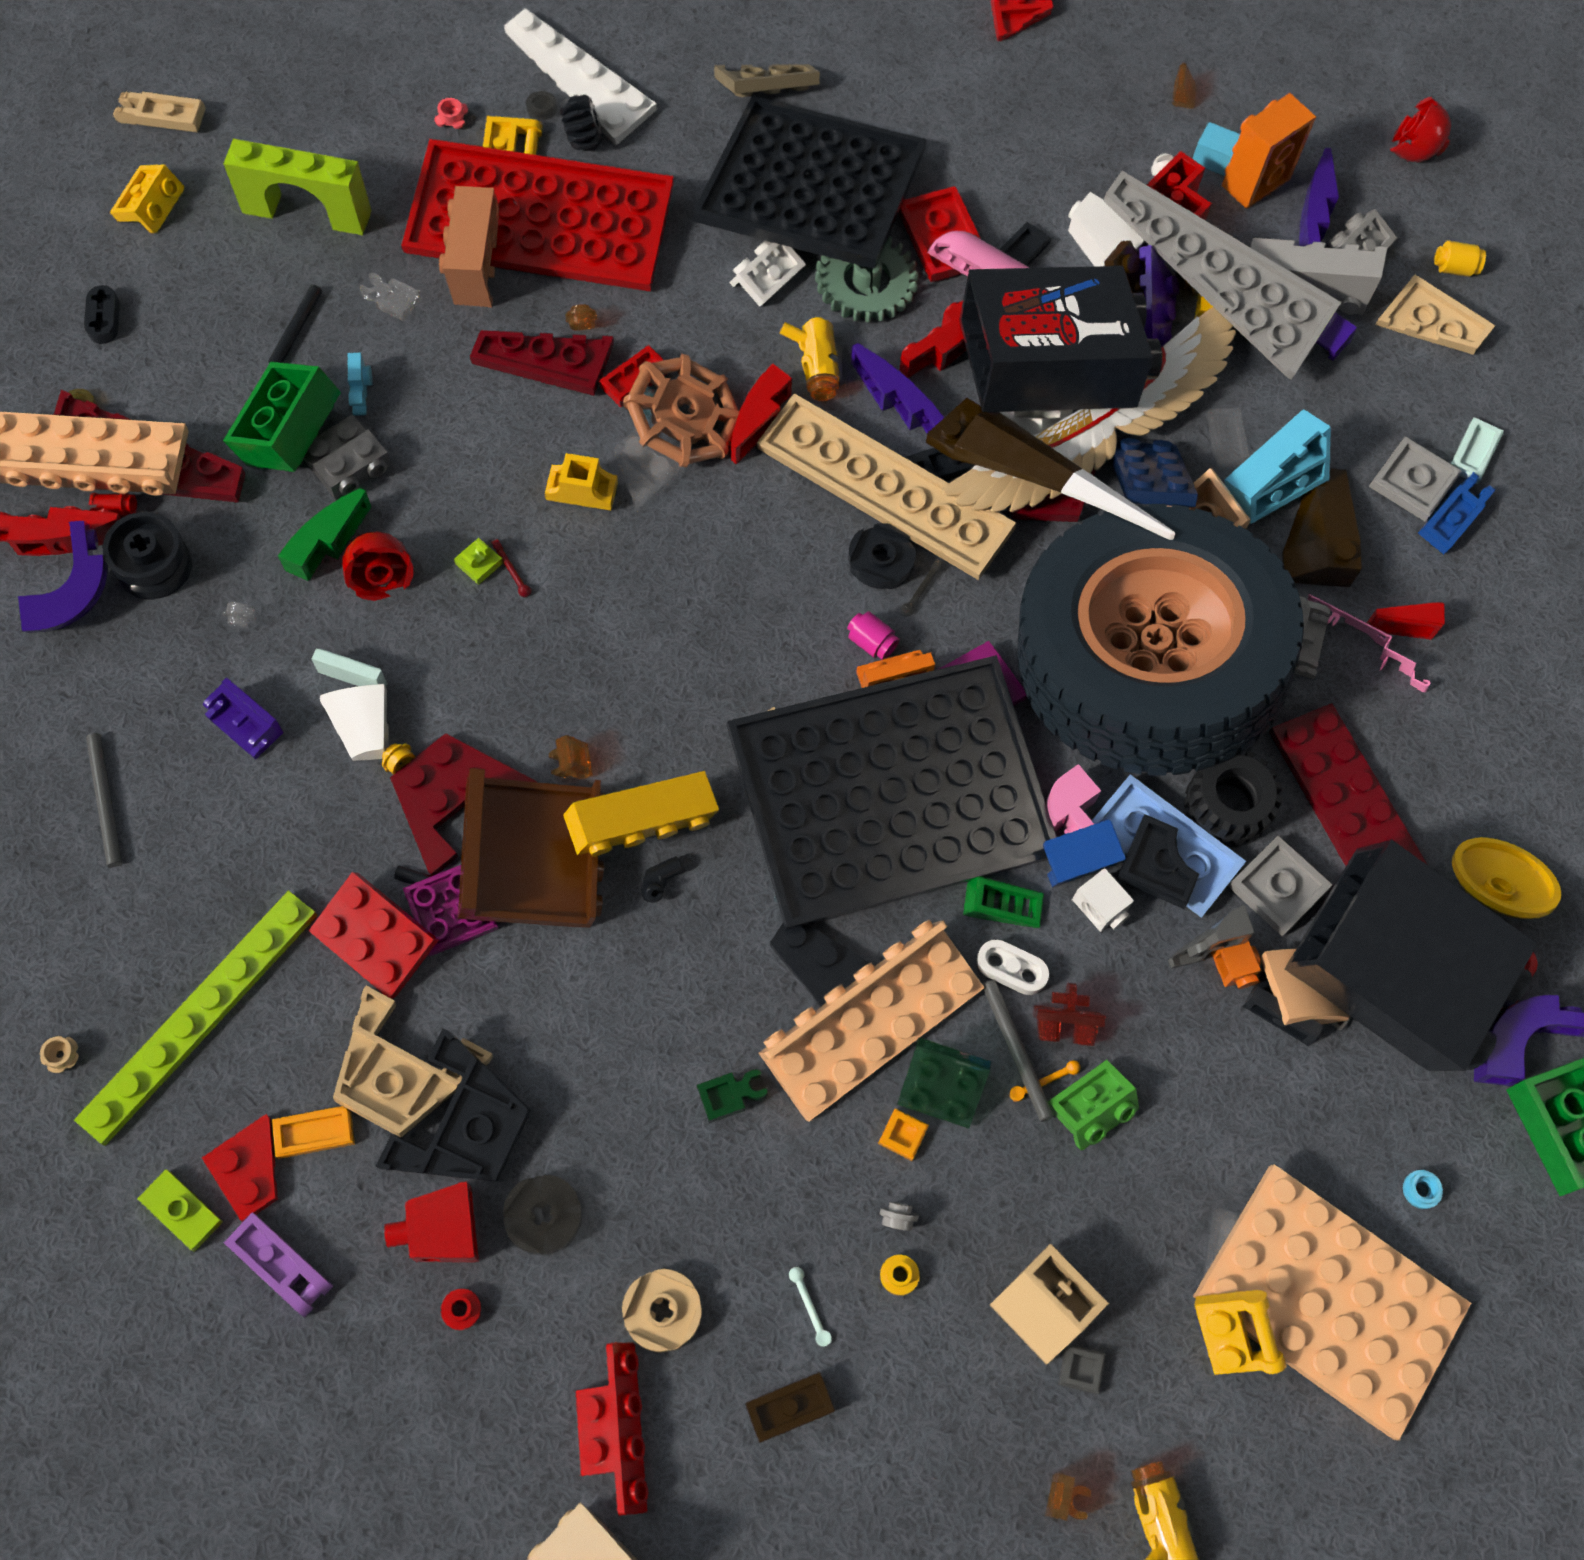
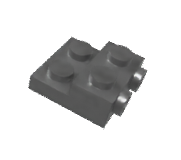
(346, 457)

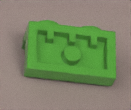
(1095, 1104)

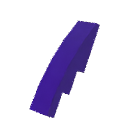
(1319, 201)
(894, 389)

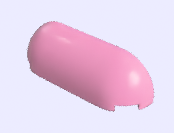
(966, 252)

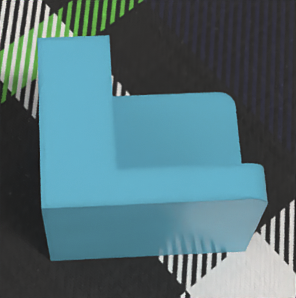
(1215, 148)

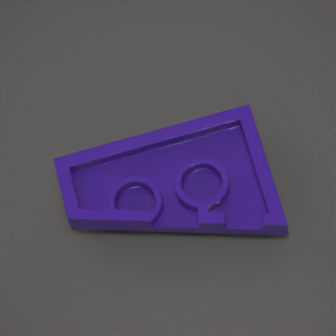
(1160, 294)

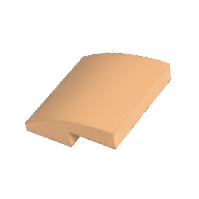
(1295, 998)

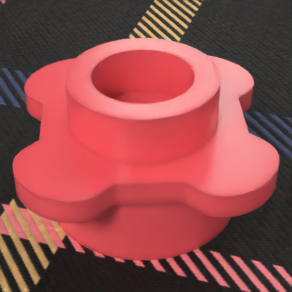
(453, 107)

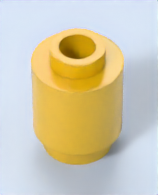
(1460, 258)

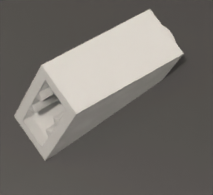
(1100, 229)

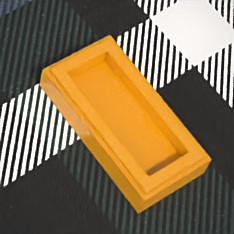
(313, 1132)

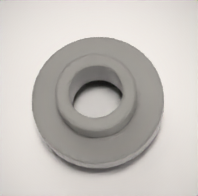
(899, 1216)

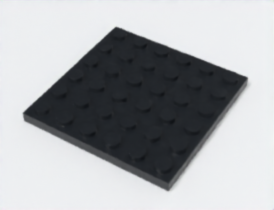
(810, 181)

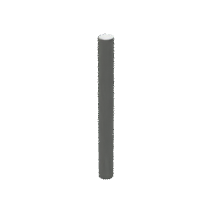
(104, 800)
(1018, 1051)

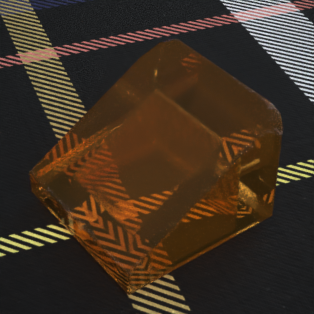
(1184, 88)

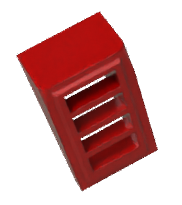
(1410, 620)

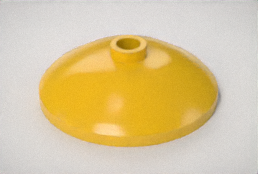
(1506, 878)

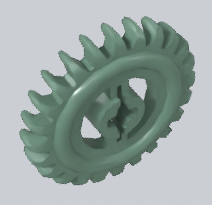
(894, 297)

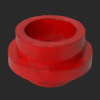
(469, 1318)

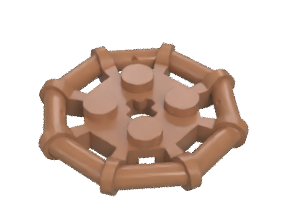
(674, 423)

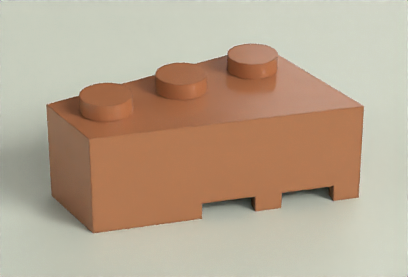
(470, 245)

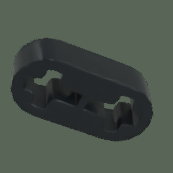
(95, 314)

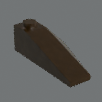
(1325, 536)

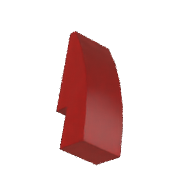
(759, 410)

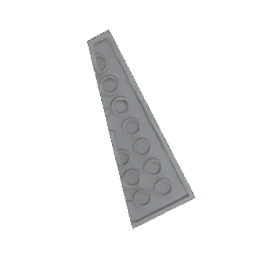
(1256, 295)

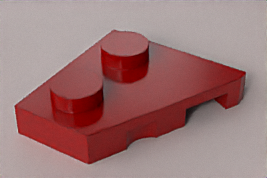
(1017, 15)
(246, 1168)

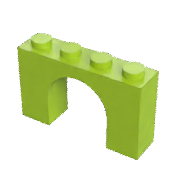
(335, 181)

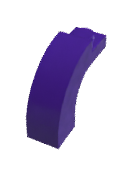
(76, 595)
(1515, 1027)

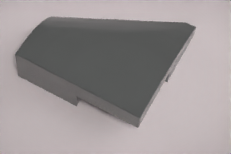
(1227, 932)

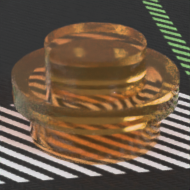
(581, 317)

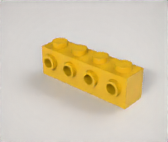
(641, 813)

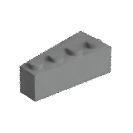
(1342, 273)

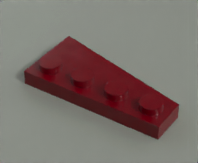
(561, 362)

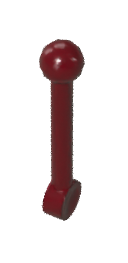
(523, 590)

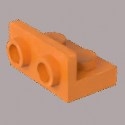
(895, 668)

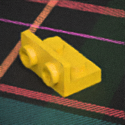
(148, 197)

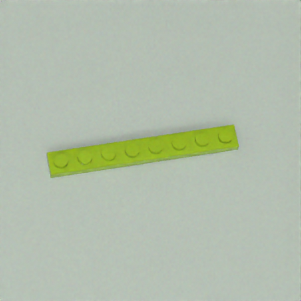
(195, 1018)

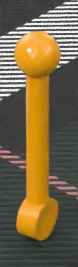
(1073, 1067)

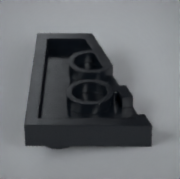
(816, 959)

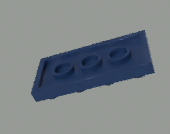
(1153, 473)

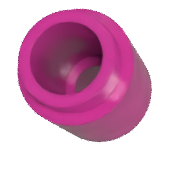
(872, 635)

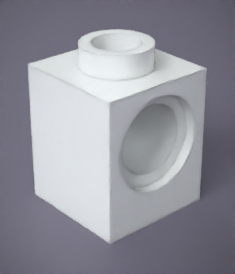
(1103, 901)

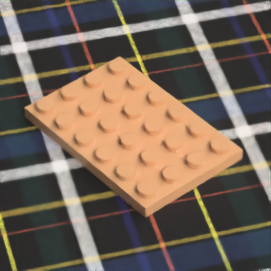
(1339, 1300)

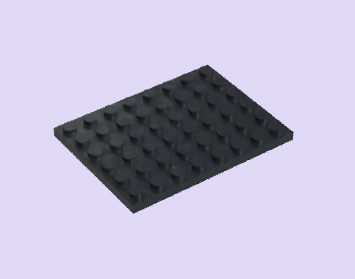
(891, 790)

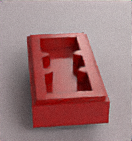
(620, 381)

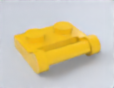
(503, 133)
(1227, 1335)

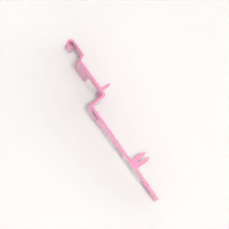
(1407, 666)

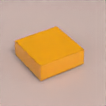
(903, 1134)

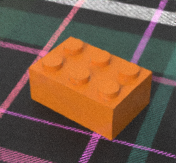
(1267, 150)

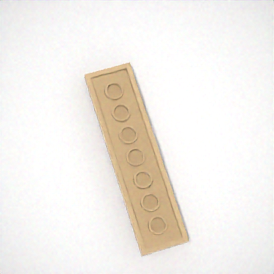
(884, 485)

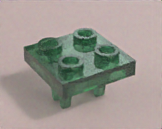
(944, 1082)

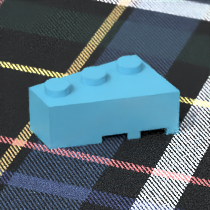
(1283, 467)

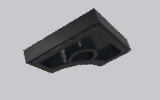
(1156, 865)

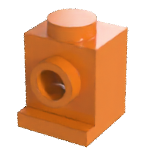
(1238, 965)

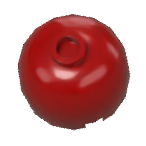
(1426, 130)
(373, 561)

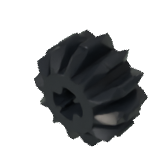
(581, 122)

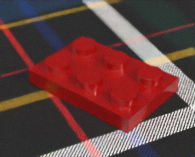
(931, 217)
(373, 935)

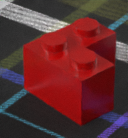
(1180, 183)

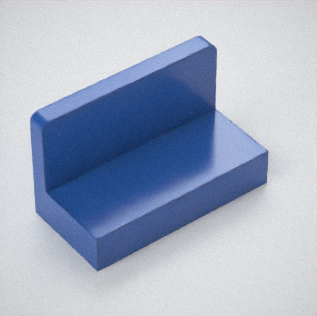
(1083, 852)

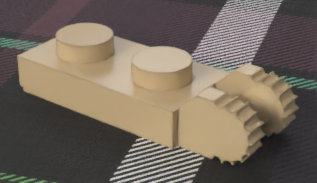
(160, 111)

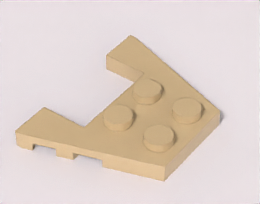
(387, 1081)

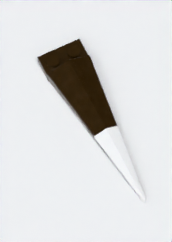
(1006, 447)

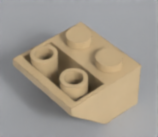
(1049, 1304)

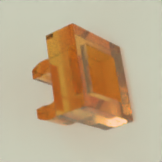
(572, 757)
(1061, 1498)

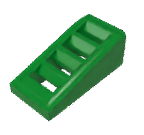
(974, 908)

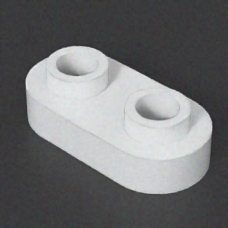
(1013, 965)

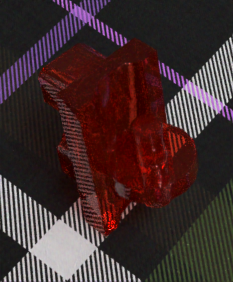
(1085, 1022)

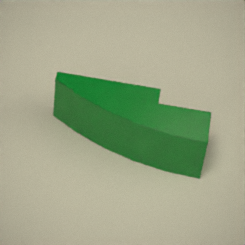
(325, 534)

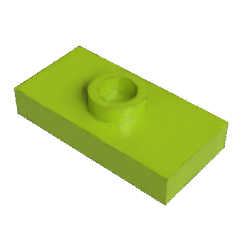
(180, 1210)

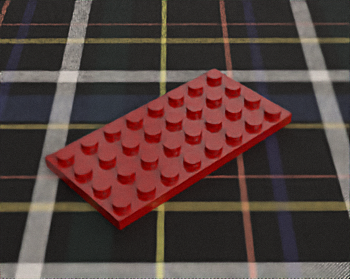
(552, 213)

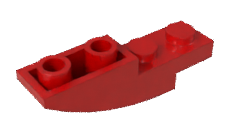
(940, 346)
(52, 536)

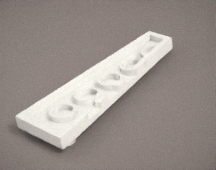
(577, 73)

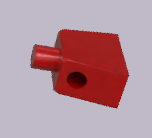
(438, 1226)

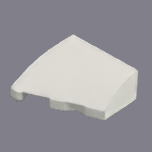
(360, 719)

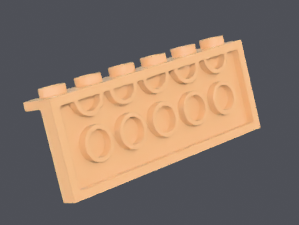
(91, 453)
(870, 1019)

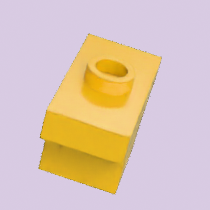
(581, 483)

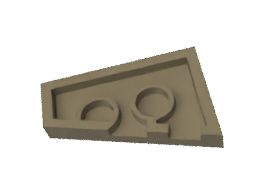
(779, 76)

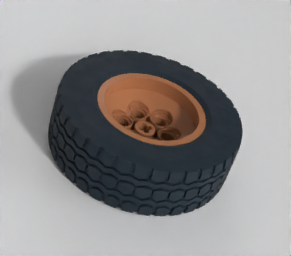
(1152, 597)

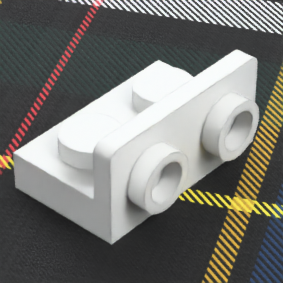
(767, 271)

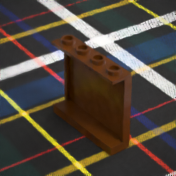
(522, 857)

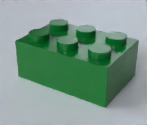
(282, 416)
(1554, 1119)

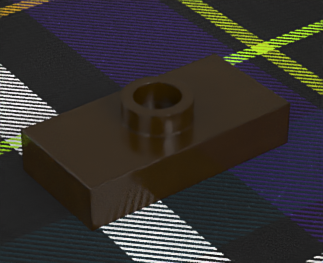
(789, 1407)

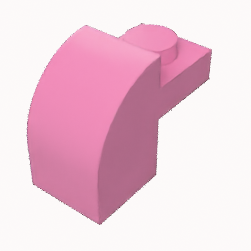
(1070, 798)

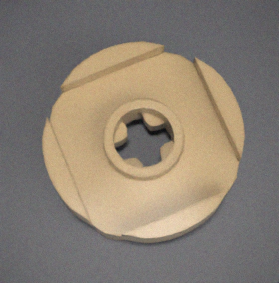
(672, 1331)

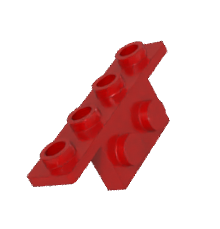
(612, 1429)

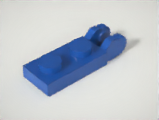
(1455, 515)

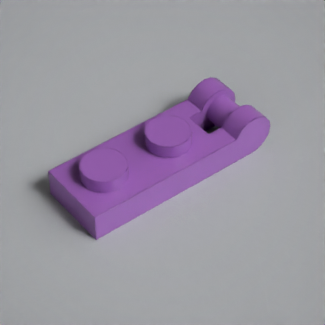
(277, 1263)

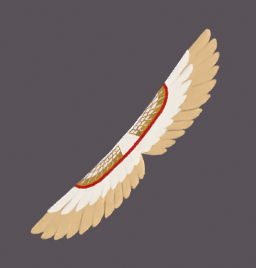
(1090, 435)

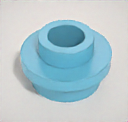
(1433, 1186)

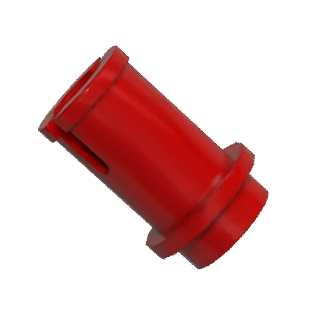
(118, 503)

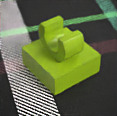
(478, 561)

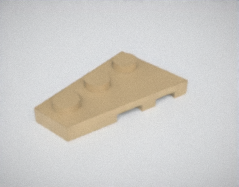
(1435, 317)

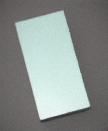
(1476, 448)
(347, 669)

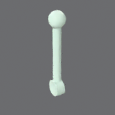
(823, 1337)

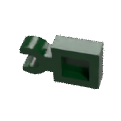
(725, 1096)

